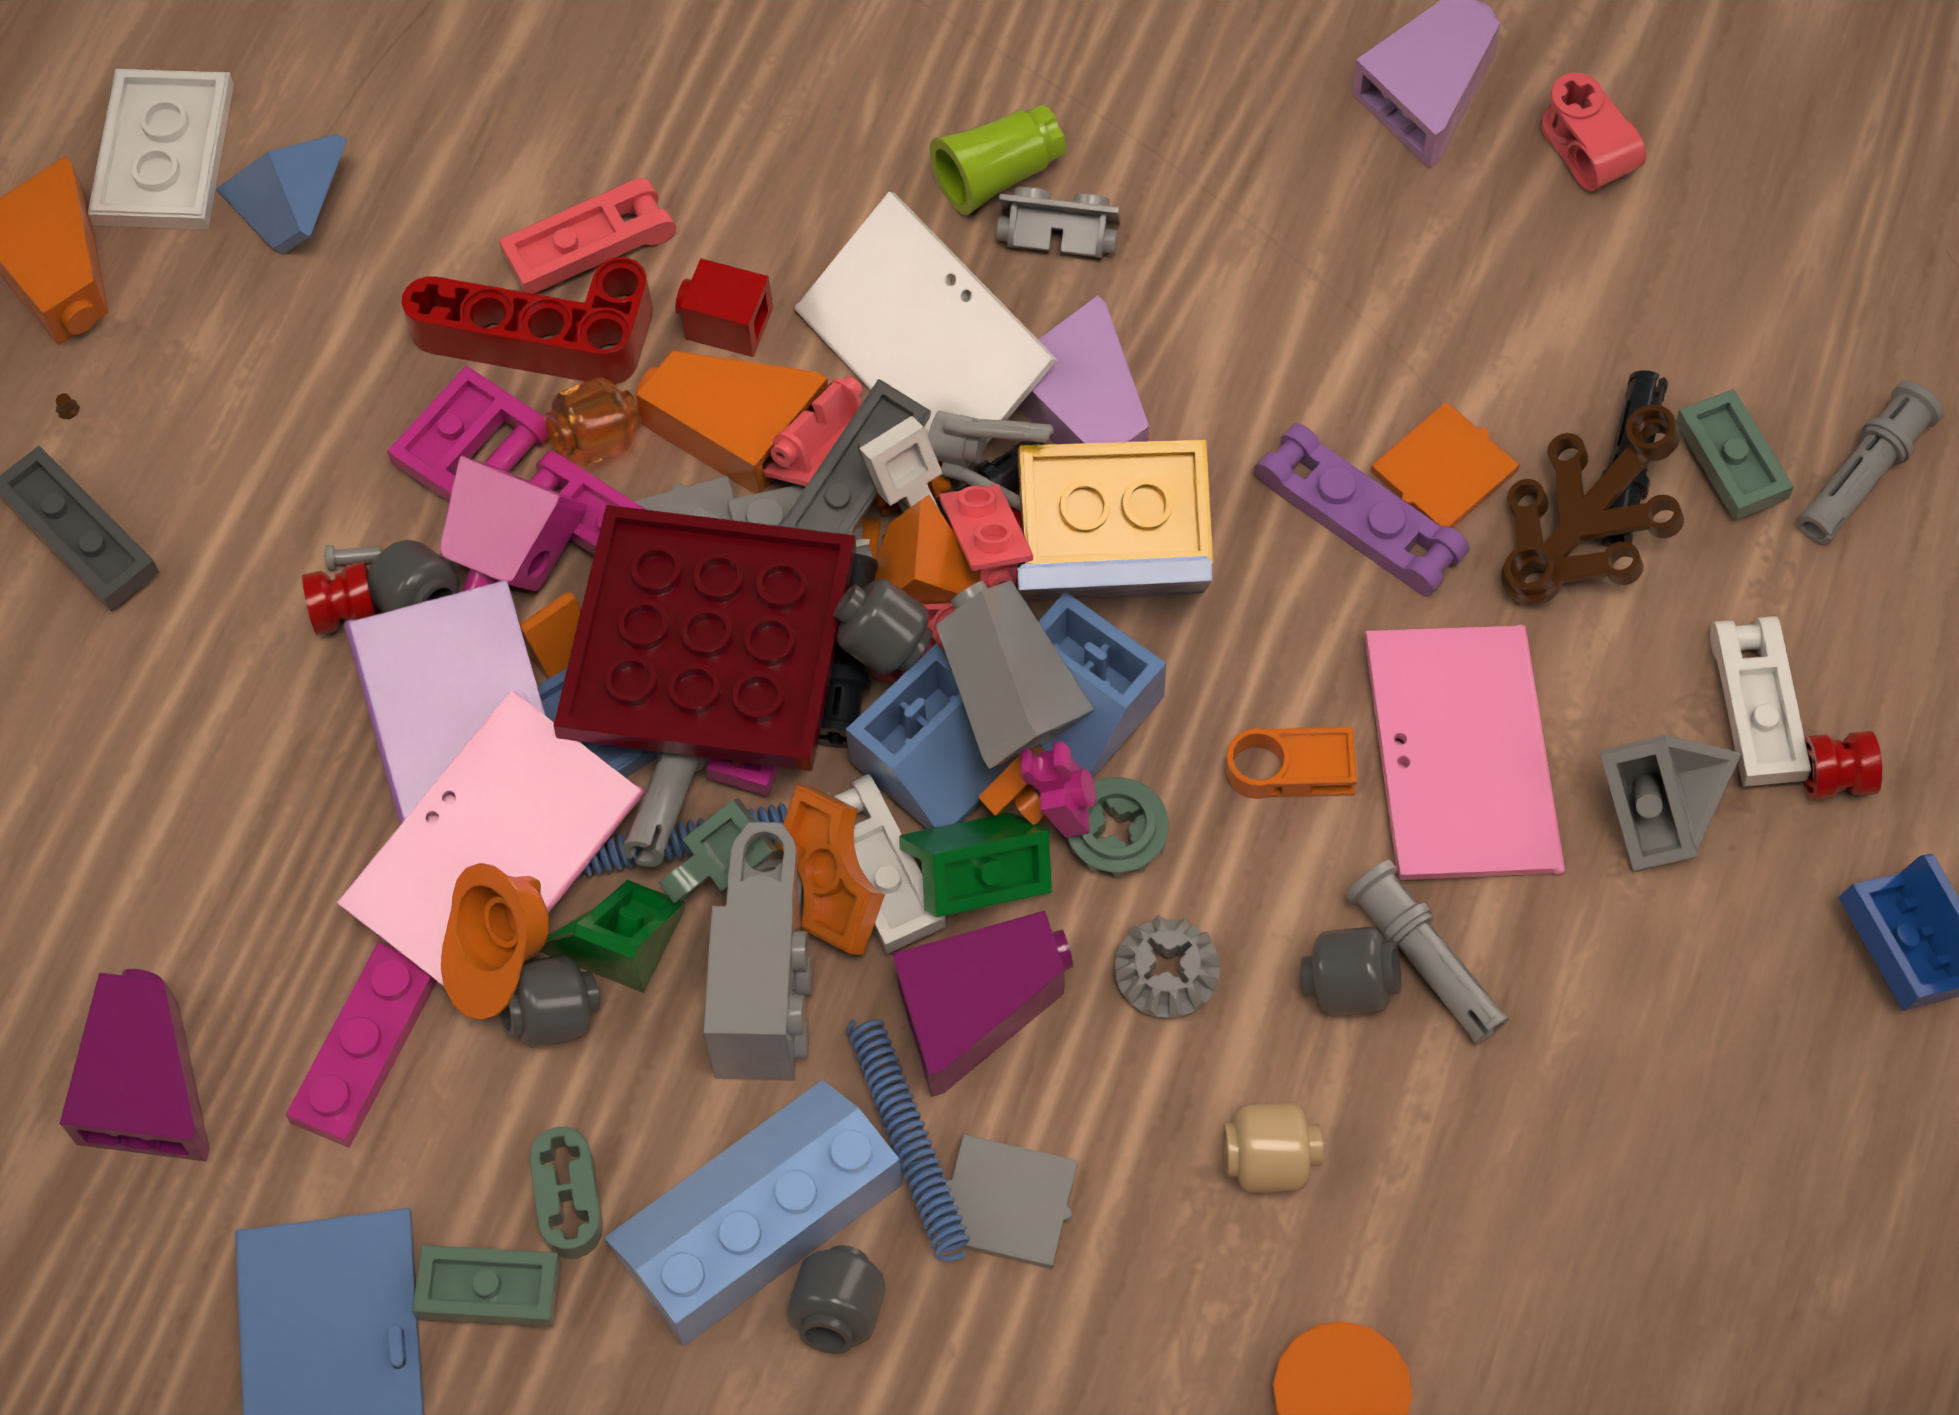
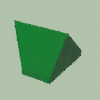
(620, 935)

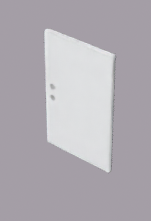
(900, 320)

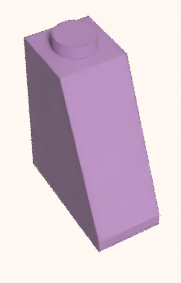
(1428, 74)
(1090, 386)

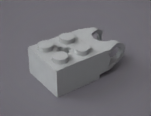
(758, 966)

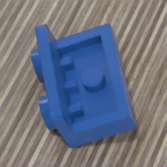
(1910, 930)

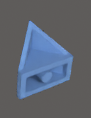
(285, 190)

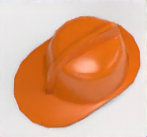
(490, 934)

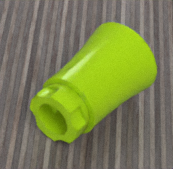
(995, 156)

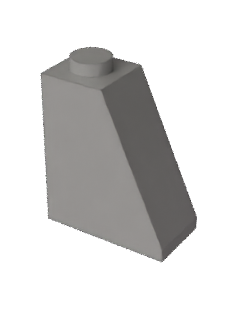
(1008, 673)

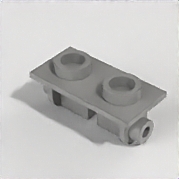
(1036, 215)

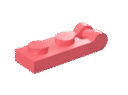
(586, 235)

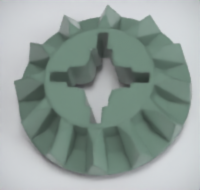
(1147, 836)

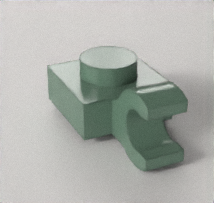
(712, 852)

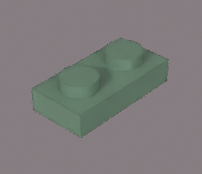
(1734, 454)
(486, 1286)

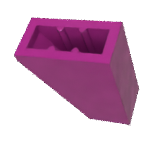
(978, 992)
(135, 1073)

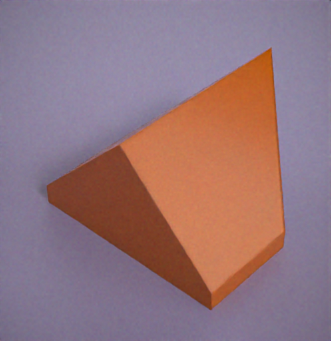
(924, 556)

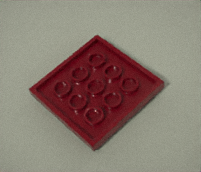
(706, 638)

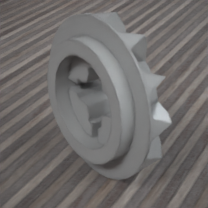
(1165, 994)

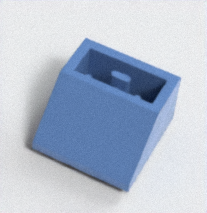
(1114, 674)
(923, 745)

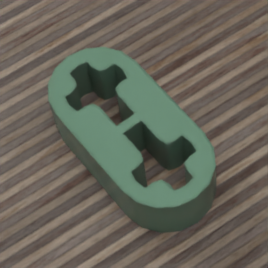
(581, 1189)

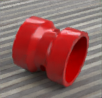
(339, 598)
(1844, 765)

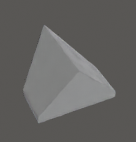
(1666, 795)

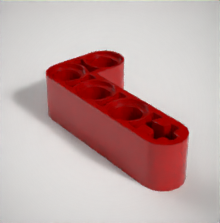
(450, 316)

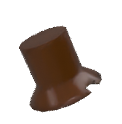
(66, 407)

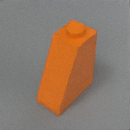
(52, 251)
(726, 410)

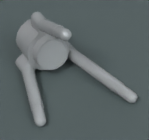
(963, 440)

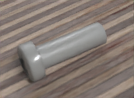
(349, 556)

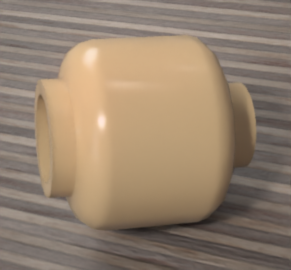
(1271, 1147)

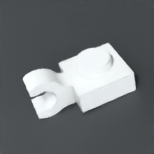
(902, 464)

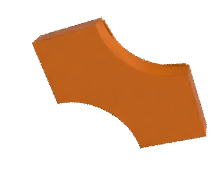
(837, 894)

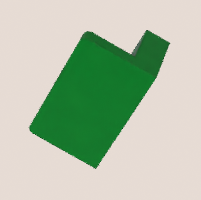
(981, 862)

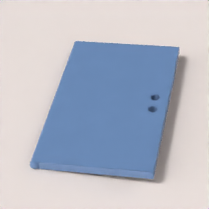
(329, 1317)

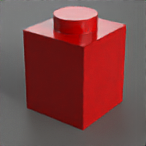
(725, 307)

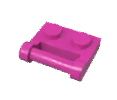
(459, 425)

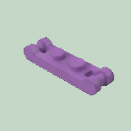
(1361, 511)

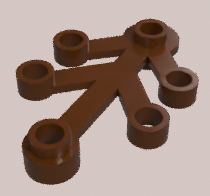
(1590, 514)

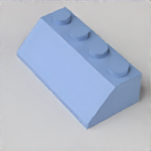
(756, 1210)

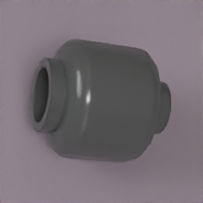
(409, 575)
(882, 626)
(1352, 971)
(551, 1002)
(836, 1299)

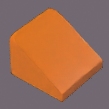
(551, 634)

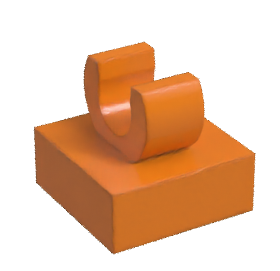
(1011, 792)

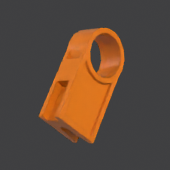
(1311, 761)

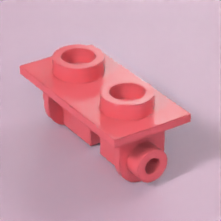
(809, 439)
(987, 532)

